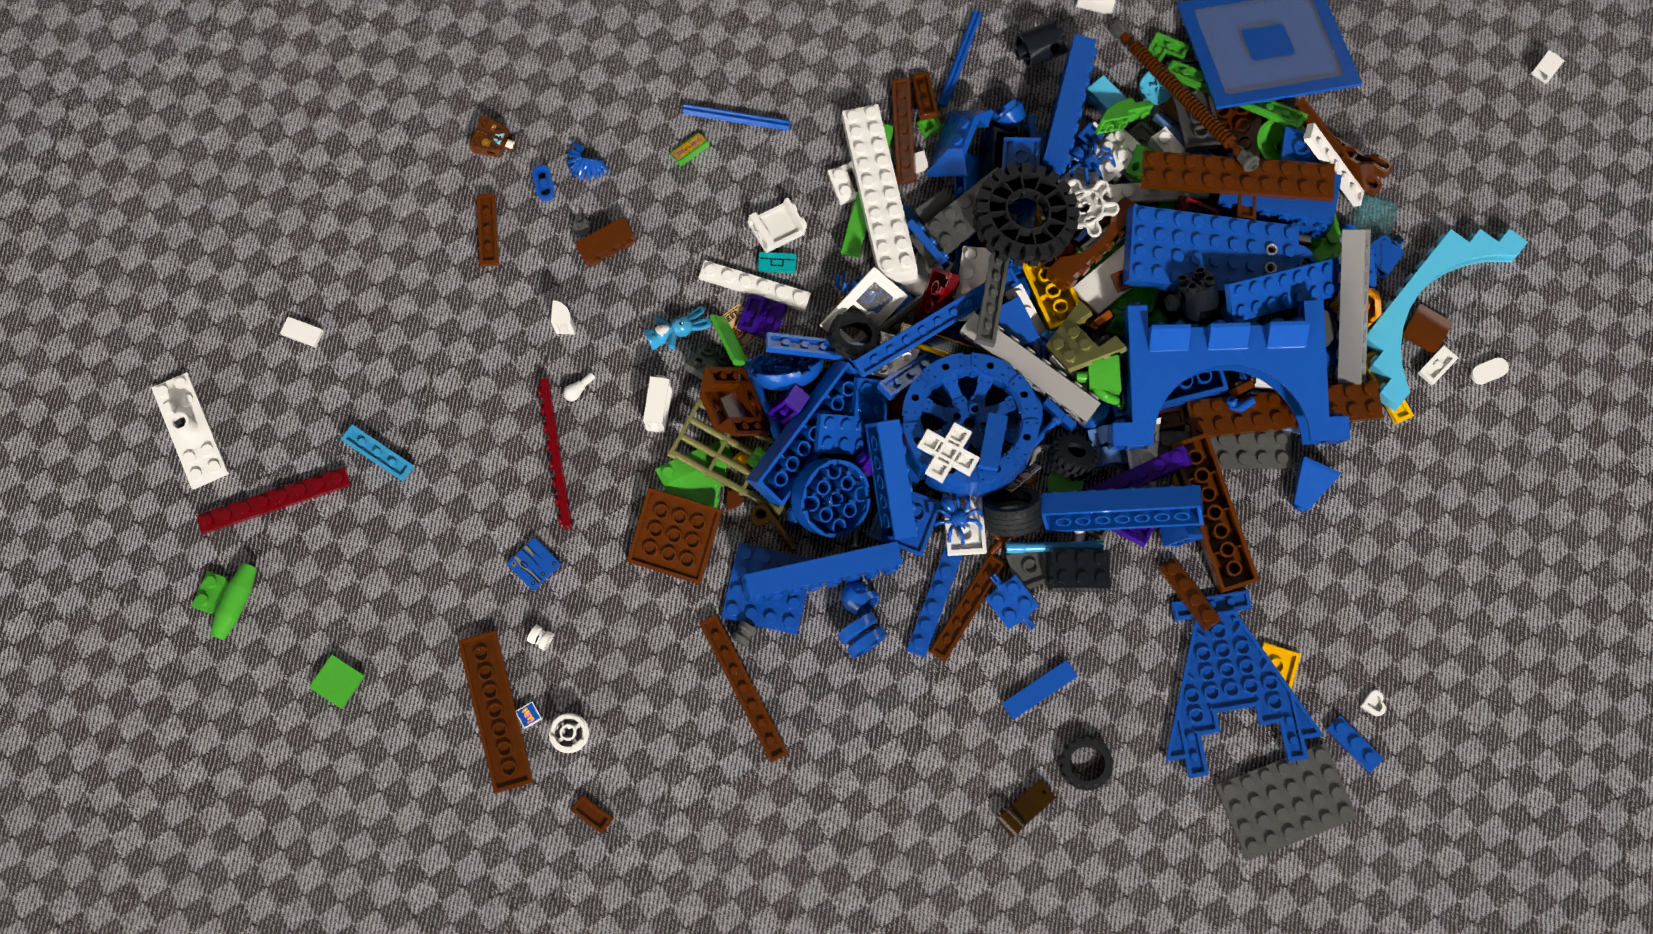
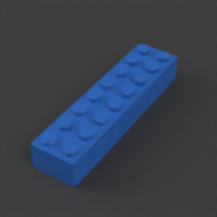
(1068, 105)
(795, 445)
(1122, 508)
(820, 572)

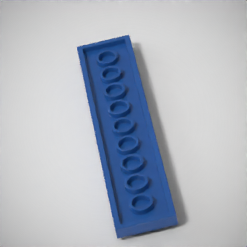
(1286, 288)

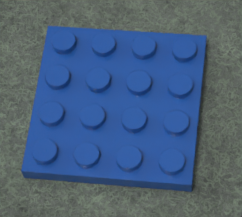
(777, 615)

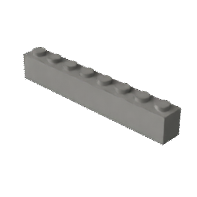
(1353, 305)

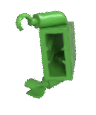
(1104, 380)

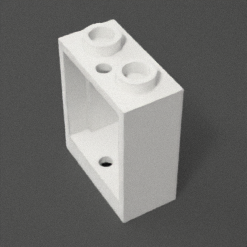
(657, 404)

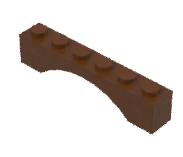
(1069, 268)

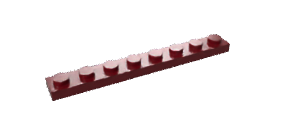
(556, 461)
(273, 500)

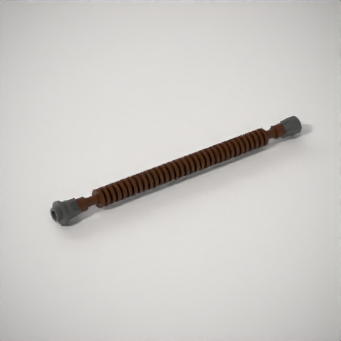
(1185, 97)

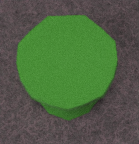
(1058, 484)

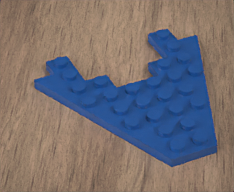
(1231, 673)

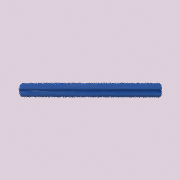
(959, 58)
(737, 117)

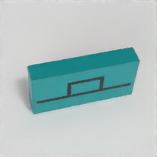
(777, 262)

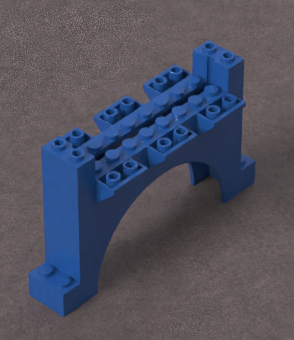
(1281, 354)

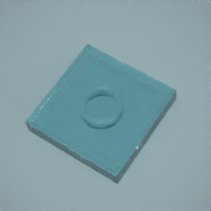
(1376, 215)

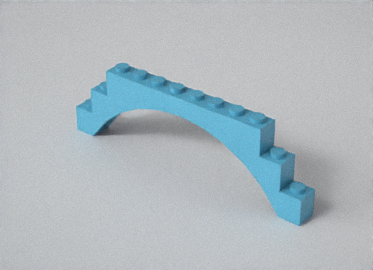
(1449, 255)

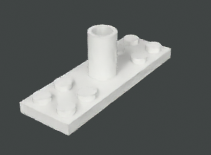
(190, 430)

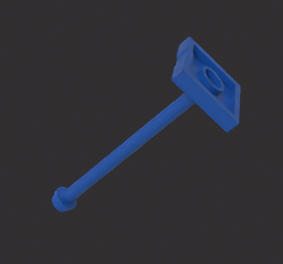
(1057, 417)

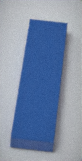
(1222, 602)
(1039, 690)

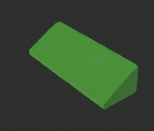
(729, 340)

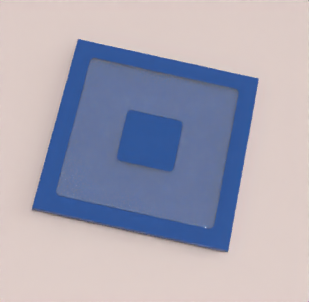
(1267, 49)

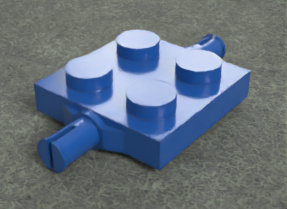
(1012, 602)

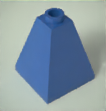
(1311, 483)

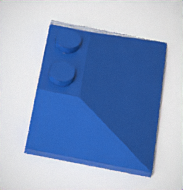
(951, 154)

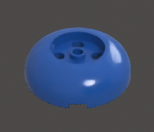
(784, 371)

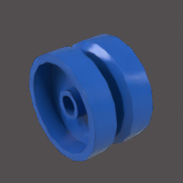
(862, 635)

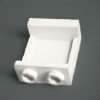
(777, 225)

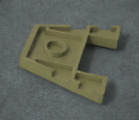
(1074, 347)

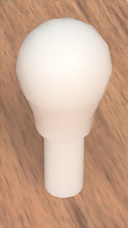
(574, 390)

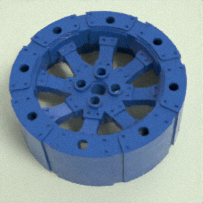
(988, 371)

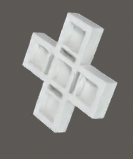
(948, 452)

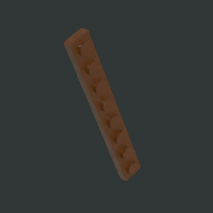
(743, 688)

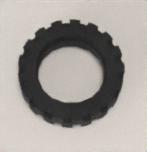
(854, 320)
(1105, 754)

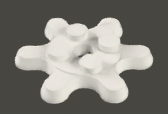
(1098, 207)

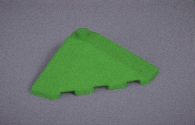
(691, 484)

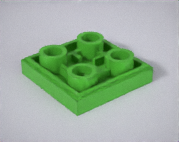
(337, 681)

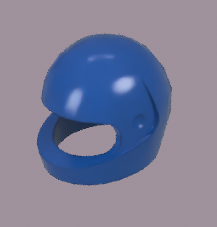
(855, 595)

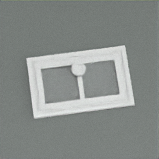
(872, 296)

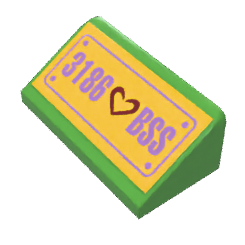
(689, 149)

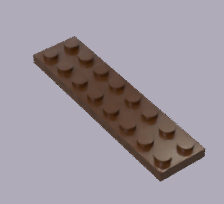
(495, 712)

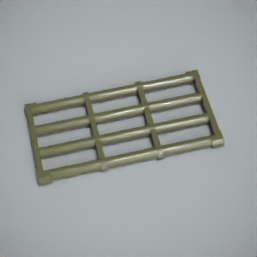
(717, 455)

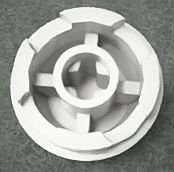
(568, 733)

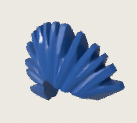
(584, 166)

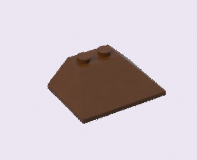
(733, 402)

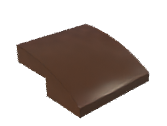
(1427, 329)

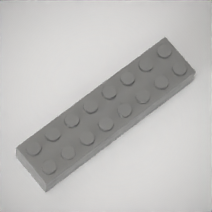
(1037, 372)

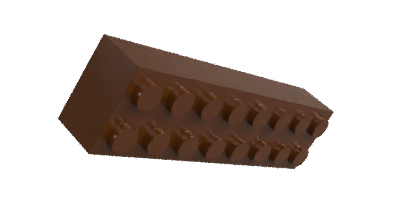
(1222, 534)

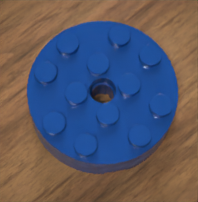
(830, 497)

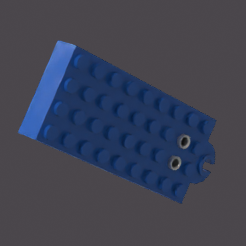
(1176, 242)

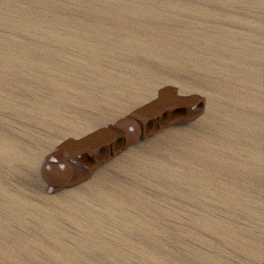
(1363, 166)

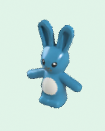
(680, 326)

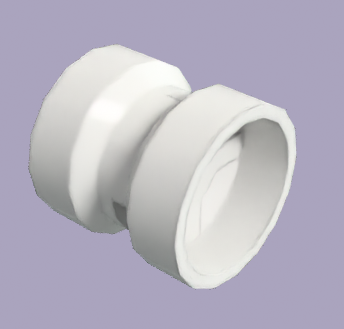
(540, 637)

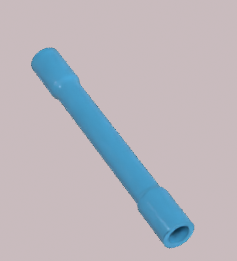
(1022, 547)

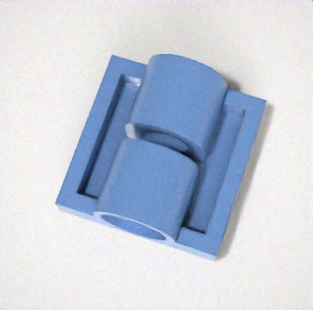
(1106, 457)

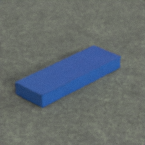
(993, 442)

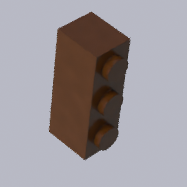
(605, 242)

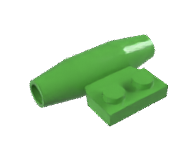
(225, 598)

